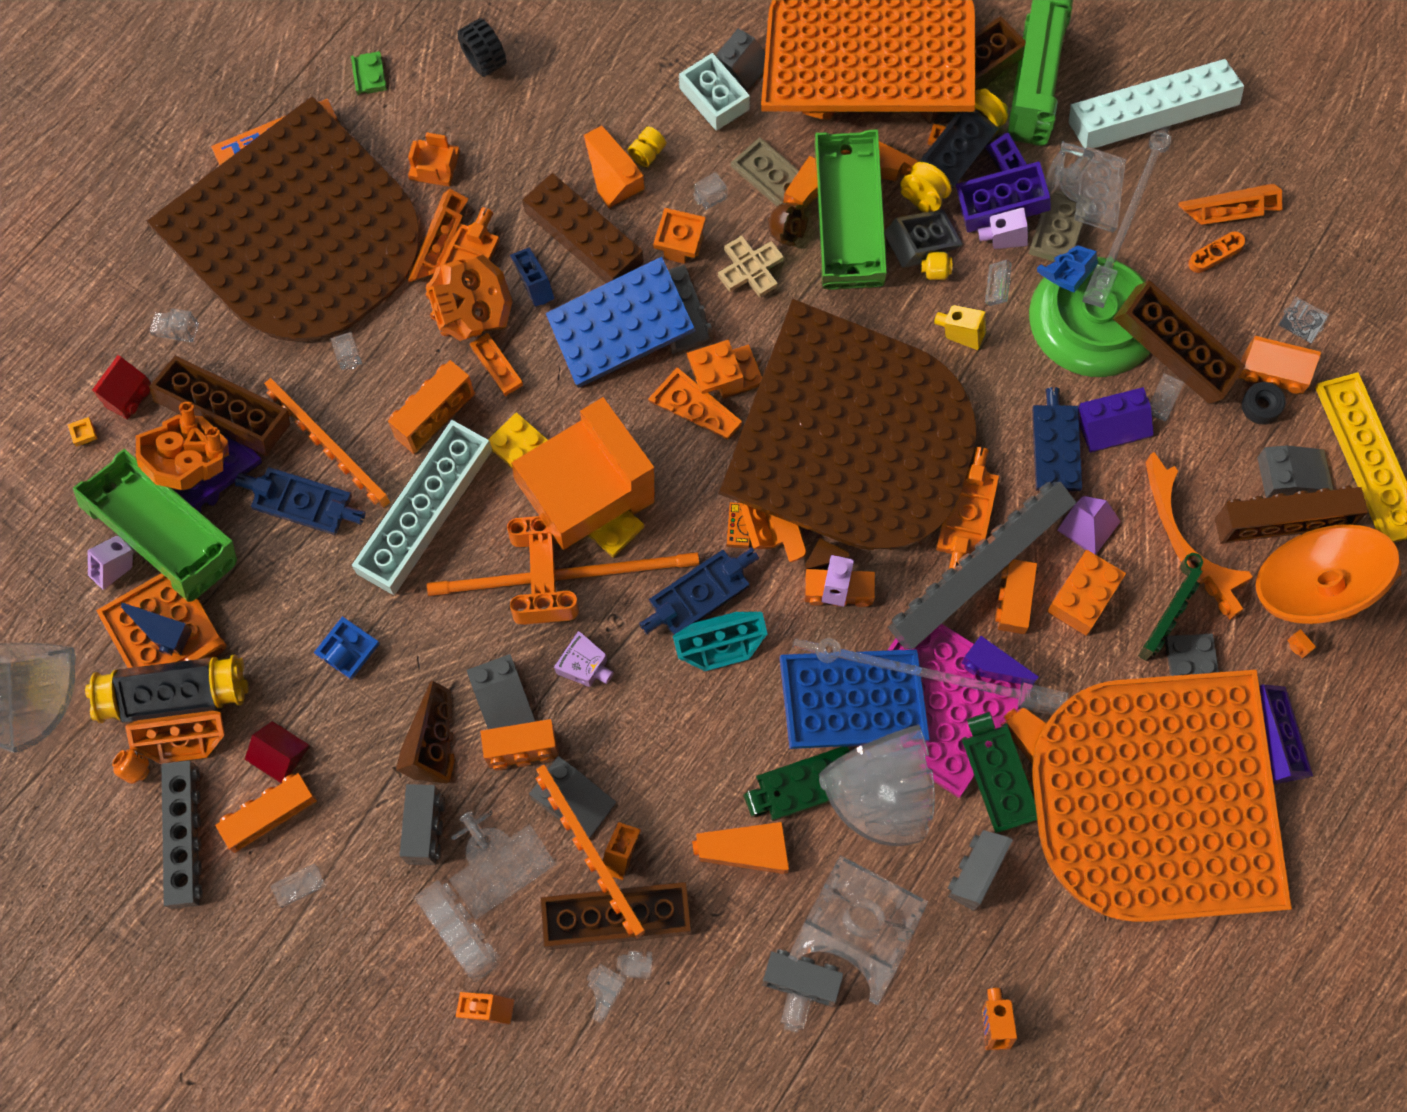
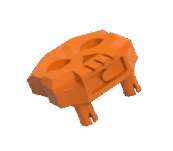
(486, 293)
(182, 450)

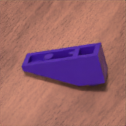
(1005, 153)
(993, 663)

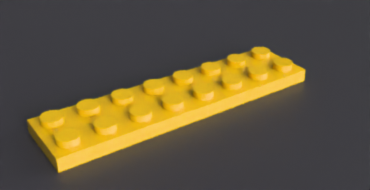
(518, 438)
(1367, 452)

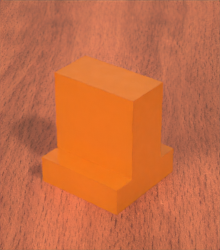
(586, 475)

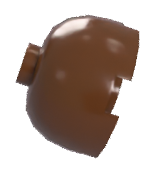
(787, 223)

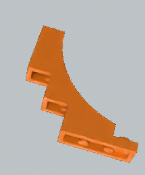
(804, 185)

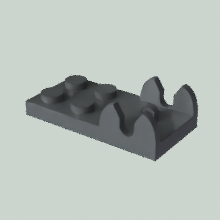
(695, 310)
(1191, 654)

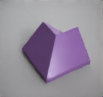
(1090, 523)

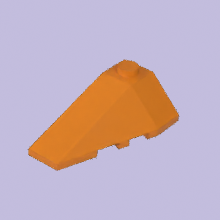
(612, 168)

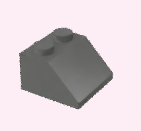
(743, 58)

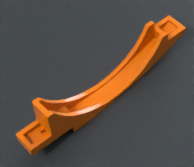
(1218, 580)

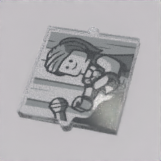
(1303, 319)

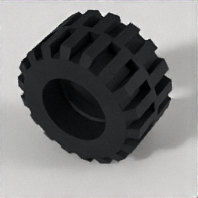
(482, 47)

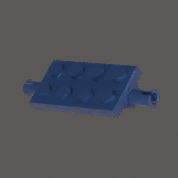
(1056, 443)
(300, 500)
(699, 592)

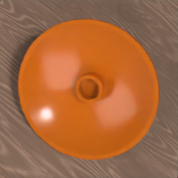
(1328, 574)

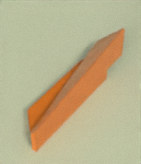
(1234, 204)
(439, 234)

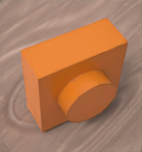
(1301, 644)

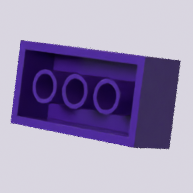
(1002, 193)

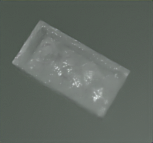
(458, 933)

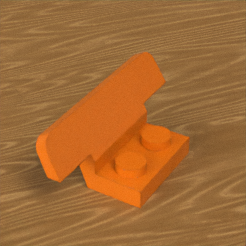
(770, 531)

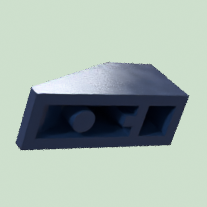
(532, 277)
(164, 632)

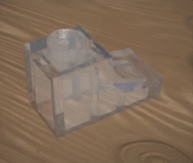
(175, 325)
(606, 988)

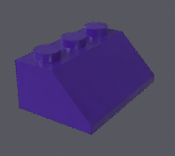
(1115, 420)

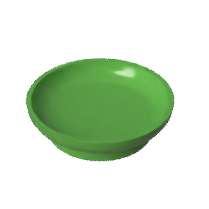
(1082, 334)

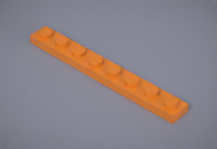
(331, 449)
(593, 861)

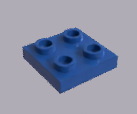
(346, 648)

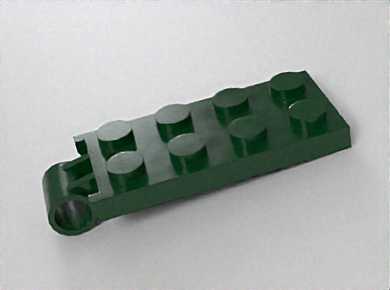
(1175, 607)
(999, 774)
(796, 785)

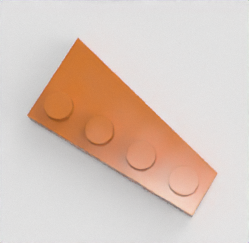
(683, 398)

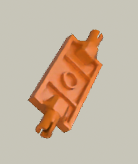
(471, 242)
(972, 511)

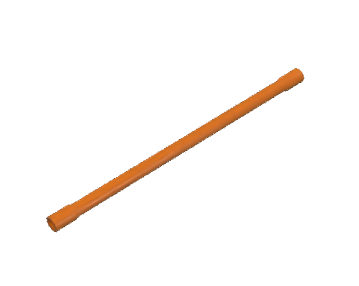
(679, 560)

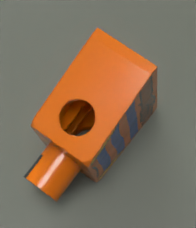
(1000, 1029)

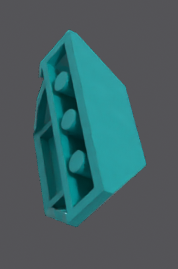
(721, 640)

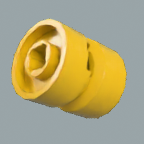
(647, 146)

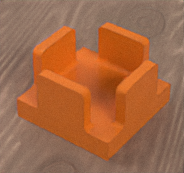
(433, 160)
(679, 235)

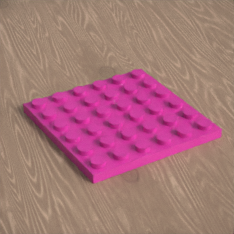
(951, 705)

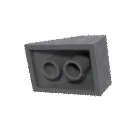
(919, 234)
(1293, 470)
(500, 693)
(583, 796)

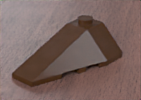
(427, 745)

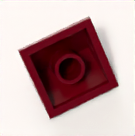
(275, 751)

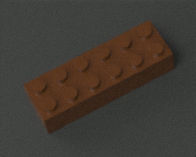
(995, 51)
(582, 229)
(1179, 342)
(223, 404)
(1289, 514)
(591, 920)

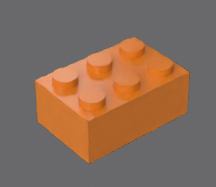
(1086, 592)
(519, 744)

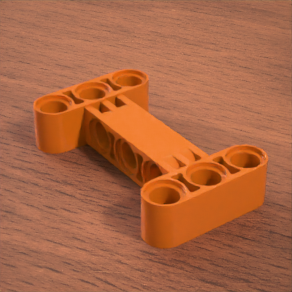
(542, 576)

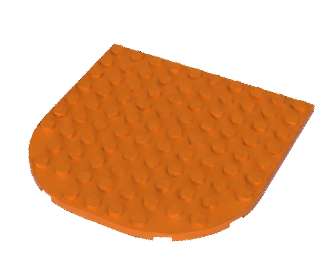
(870, 56)
(1162, 798)

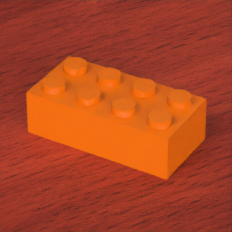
(431, 406)

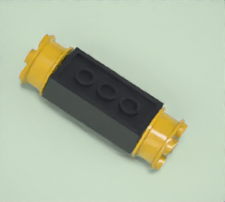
(954, 152)
(166, 689)

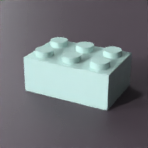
(714, 91)

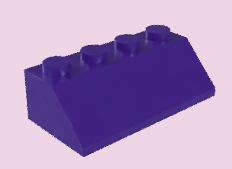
(1284, 740)

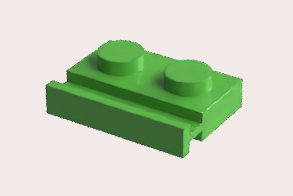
(368, 73)

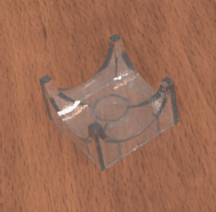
(862, 922)

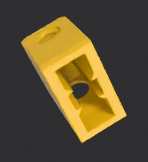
(963, 325)

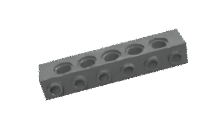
(172, 776)

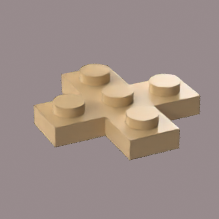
(750, 266)

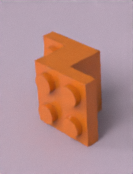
(724, 369)

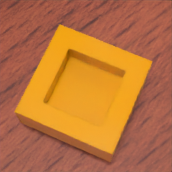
(82, 431)

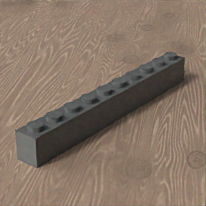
(981, 565)

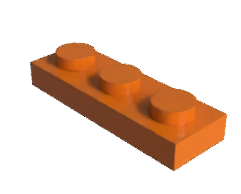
(496, 364)

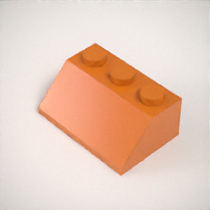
(1279, 364)

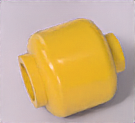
(937, 266)

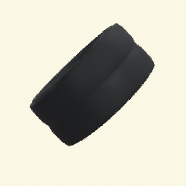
(1267, 391)

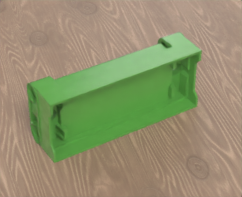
(1034, 92)
(850, 210)
(158, 525)

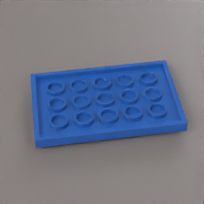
(620, 322)
(849, 699)

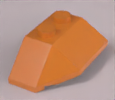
(176, 736)

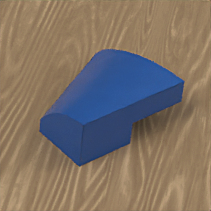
(1070, 268)

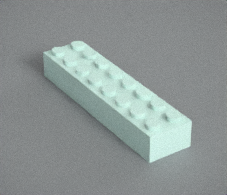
(1156, 104)
(422, 507)

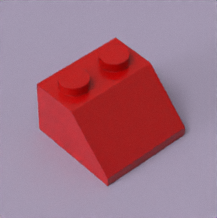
(122, 388)

